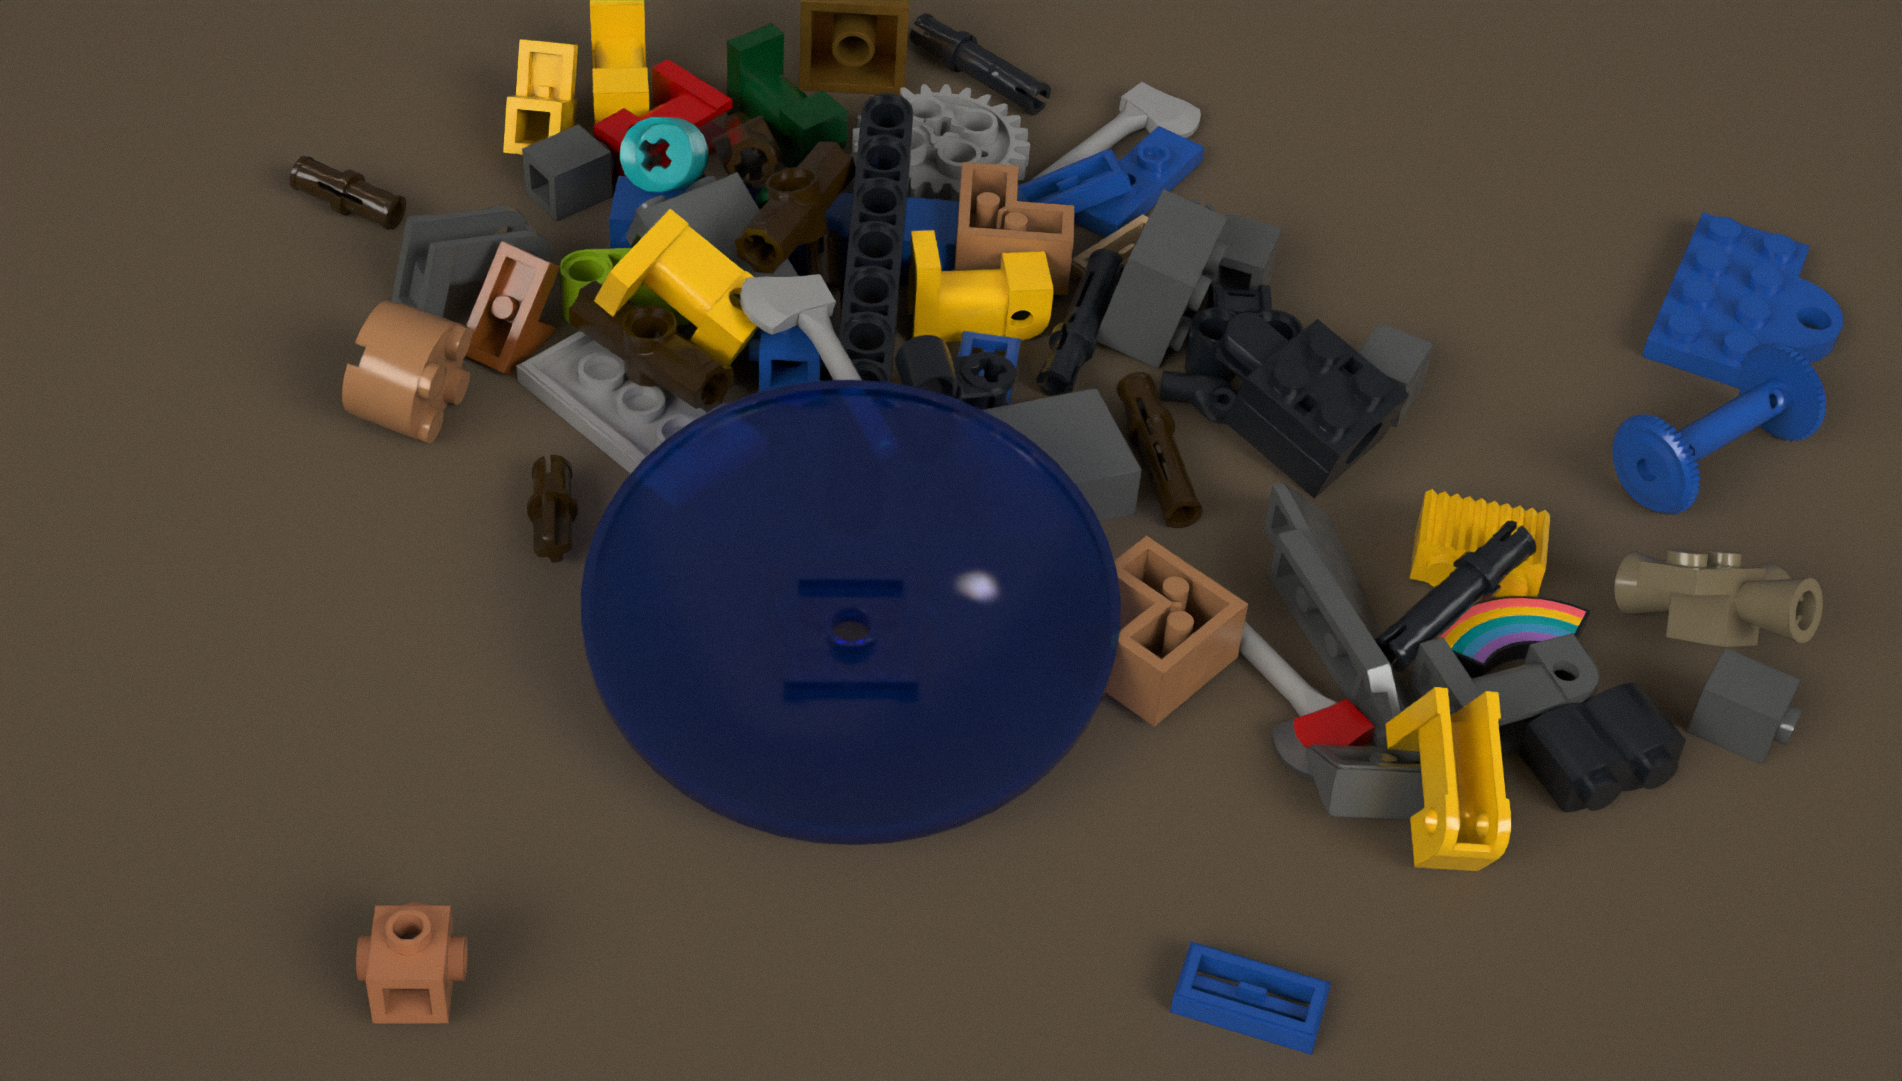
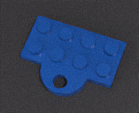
(1737, 294)

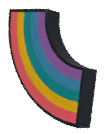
(1505, 628)

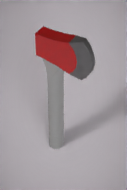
(1320, 718)

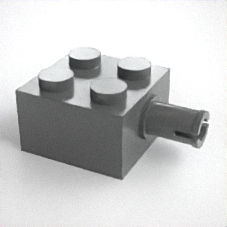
(1164, 279)

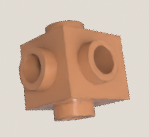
(411, 963)

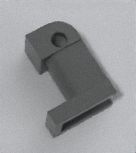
(456, 252)
(1552, 676)

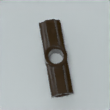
(748, 149)
(795, 207)
(653, 349)

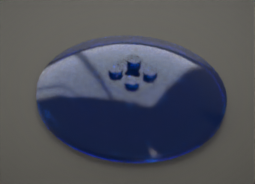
(866, 507)

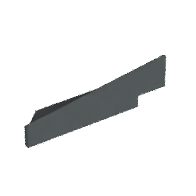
(1330, 606)

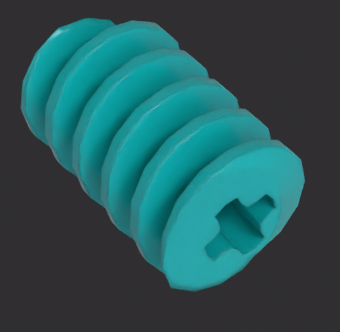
(642, 158)

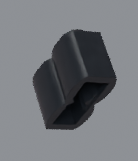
(1602, 748)

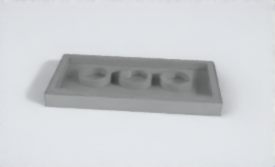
(598, 399)

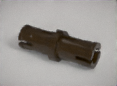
(347, 192)

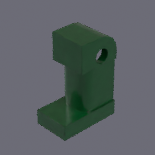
(759, 87)

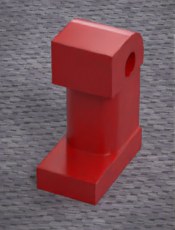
(674, 96)

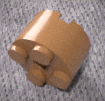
(407, 370)

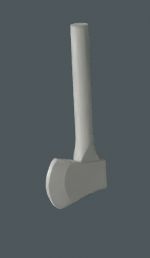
(1139, 109)
(803, 302)

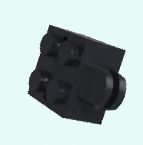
(1306, 400)

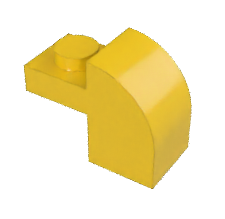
(543, 94)

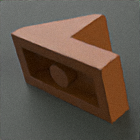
(509, 309)

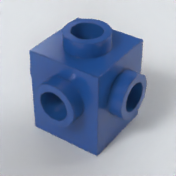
(784, 358)

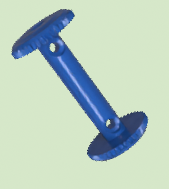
(1776, 393)

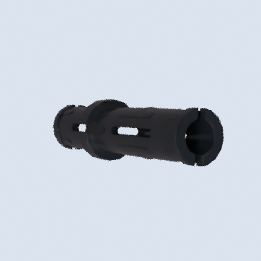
(962, 53)
(1074, 339)
(1472, 580)

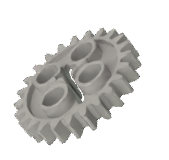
(955, 131)

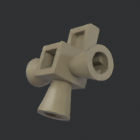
(1717, 598)

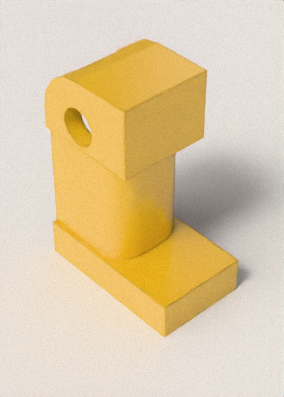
(618, 57)
(688, 277)
(976, 299)
(1462, 780)

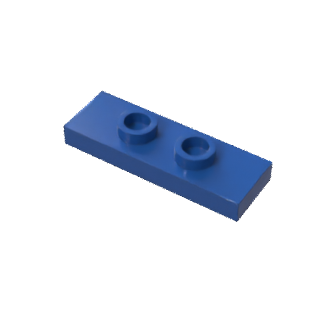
(1152, 165)

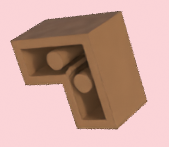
(997, 223)
(1172, 633)

